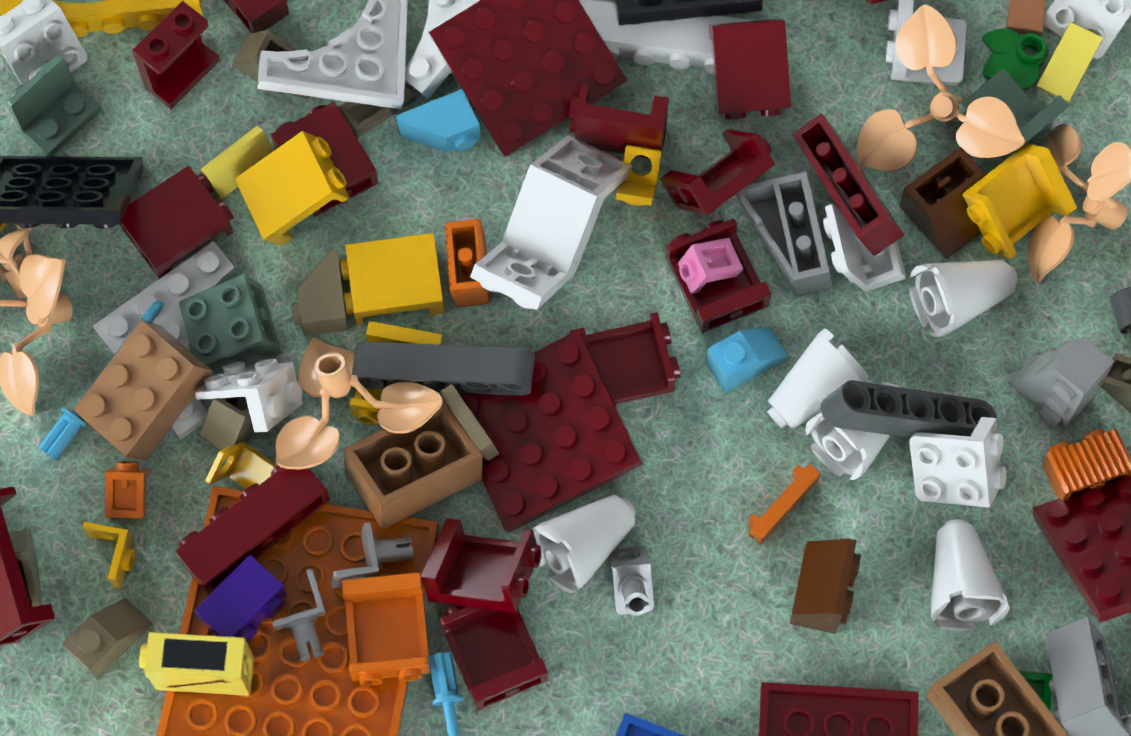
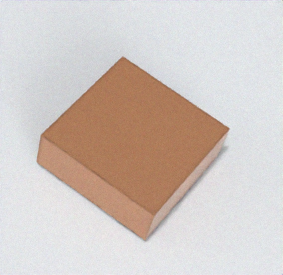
(1026, 16)

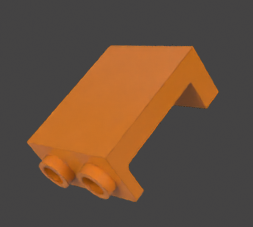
(386, 628)

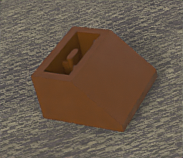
(937, 202)
(823, 582)

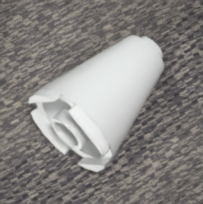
(959, 291)
(811, 379)
(844, 449)
(583, 539)
(964, 580)

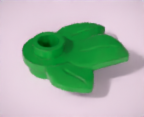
(1009, 55)

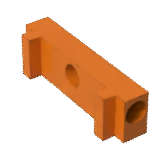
(803, 483)

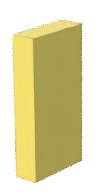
(1069, 62)
(236, 160)

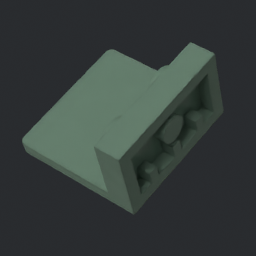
(51, 107)
(1029, 117)
(229, 321)

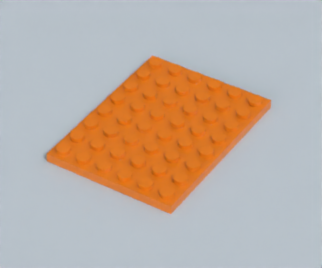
(312, 694)

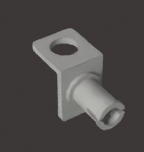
(375, 553)
(632, 581)
(304, 626)

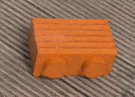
(464, 249)
(1086, 463)

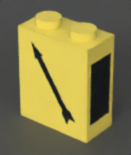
(198, 663)

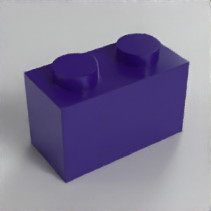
(242, 601)

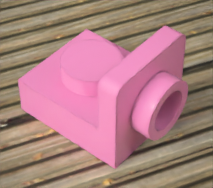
(709, 263)

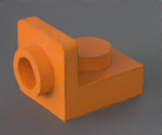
(126, 490)

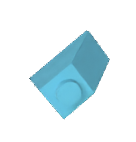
(442, 123)
(744, 356)

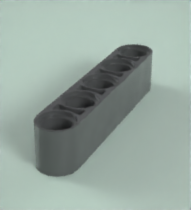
(437, 366)
(902, 410)

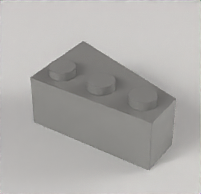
(789, 228)
(1063, 380)
(1084, 681)

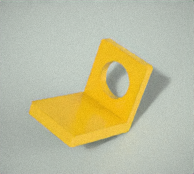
(638, 188)
(243, 466)
(124, 555)

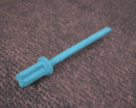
(71, 422)
(445, 689)

